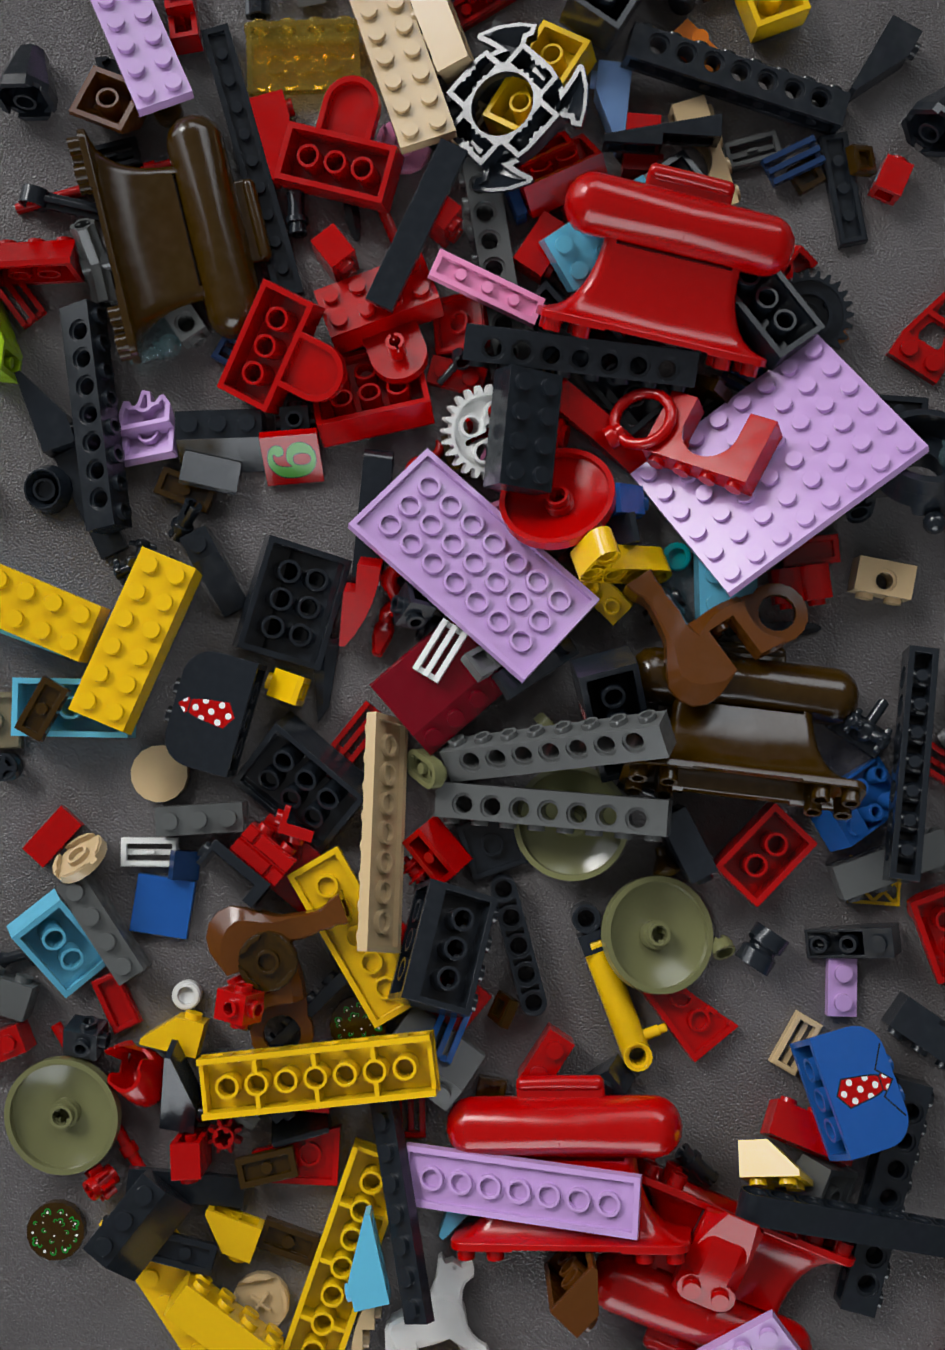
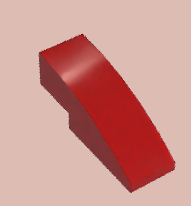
(184, 26)
(359, 597)

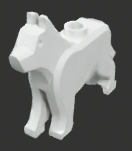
(448, 1312)

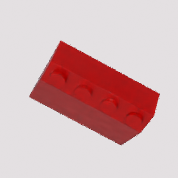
(370, 405)

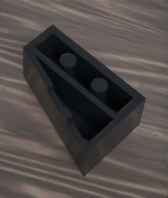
(918, 1024)

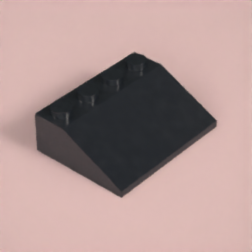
(292, 602)
(307, 773)

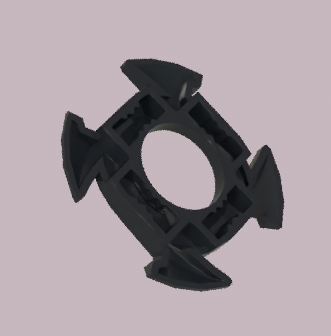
(550, 111)

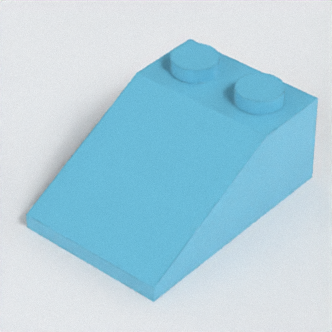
(56, 943)

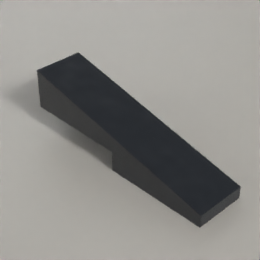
(648, 140)

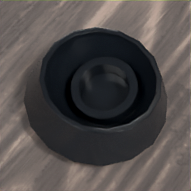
(48, 489)

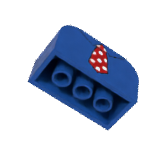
(852, 1092)

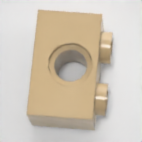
(899, 579)

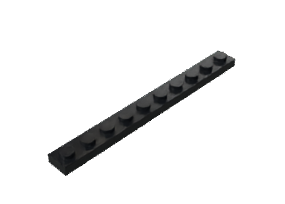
(250, 151)

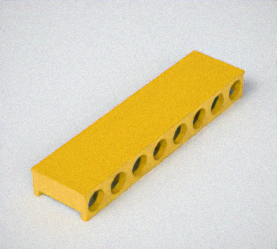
(319, 1075)
(323, 1314)

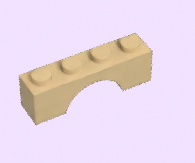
(716, 163)

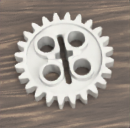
(475, 408)

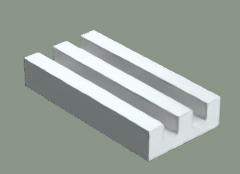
(436, 635)
(144, 851)

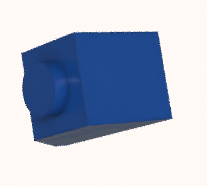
(630, 499)

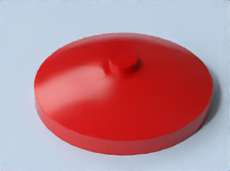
(579, 502)

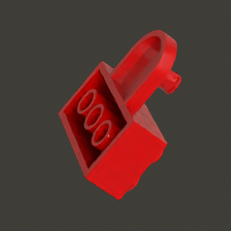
(339, 154)
(389, 338)
(280, 353)

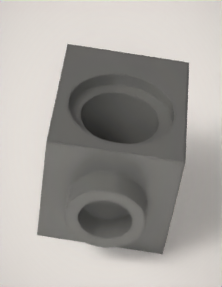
(179, 317)

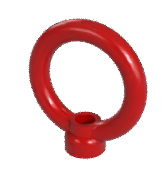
(615, 434)

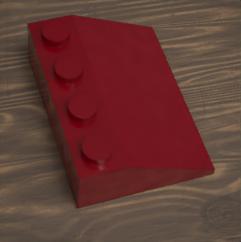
(431, 709)

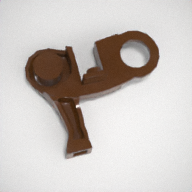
(693, 659)
(236, 924)

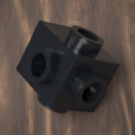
(293, 411)
(411, 608)
(86, 1037)

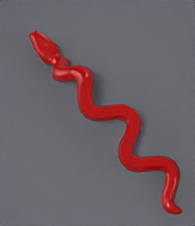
(384, 628)

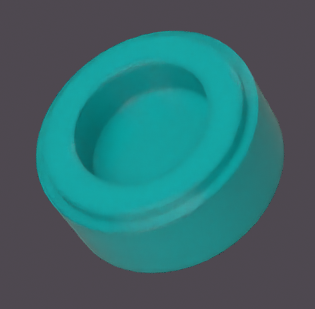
(678, 556)

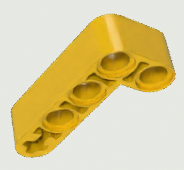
(604, 561)

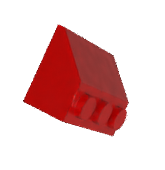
(555, 178)
(40, 261)

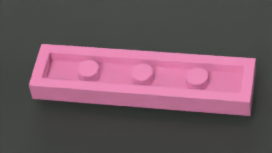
(485, 288)

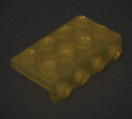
(300, 54)

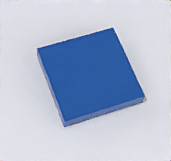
(163, 906)

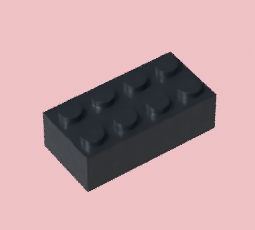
(523, 430)

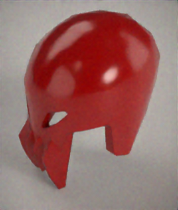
(139, 1076)

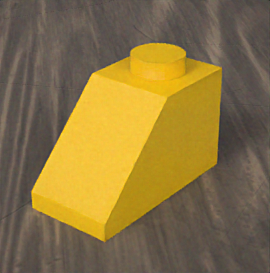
(287, 687)
(185, 1027)
(235, 1232)

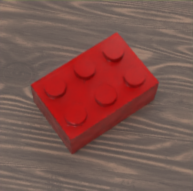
(763, 853)

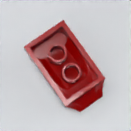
(928, 914)
(717, 1259)

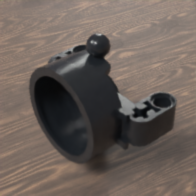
(920, 492)

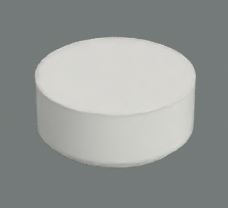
(187, 994)

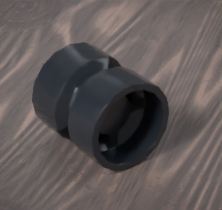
(762, 949)

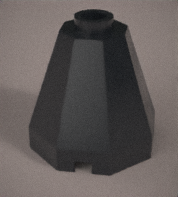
(28, 85)
(927, 124)

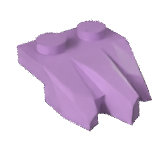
(147, 430)

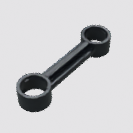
(57, 203)

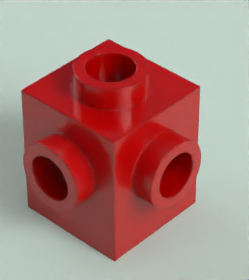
(239, 1005)

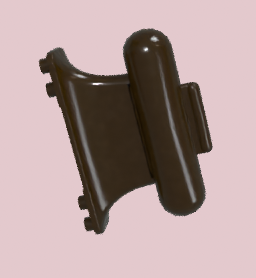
(176, 232)
(754, 736)

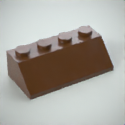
(573, 1290)

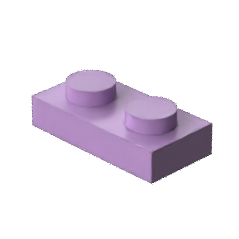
(841, 987)

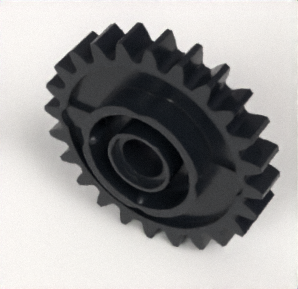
(826, 304)

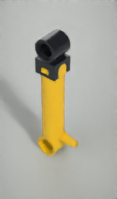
(614, 993)

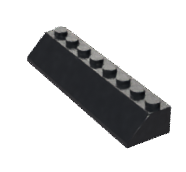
(767, 307)

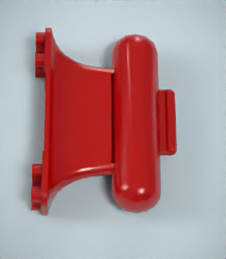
(669, 262)
(572, 1124)
(675, 1323)

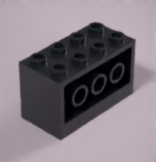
(438, 920)

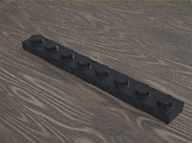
(402, 1213)

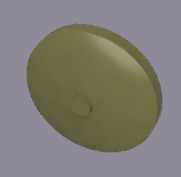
(570, 855)
(657, 935)
(62, 1115)

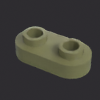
(426, 769)

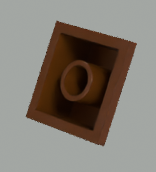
(106, 102)

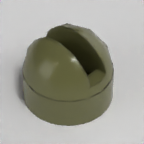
(723, 947)

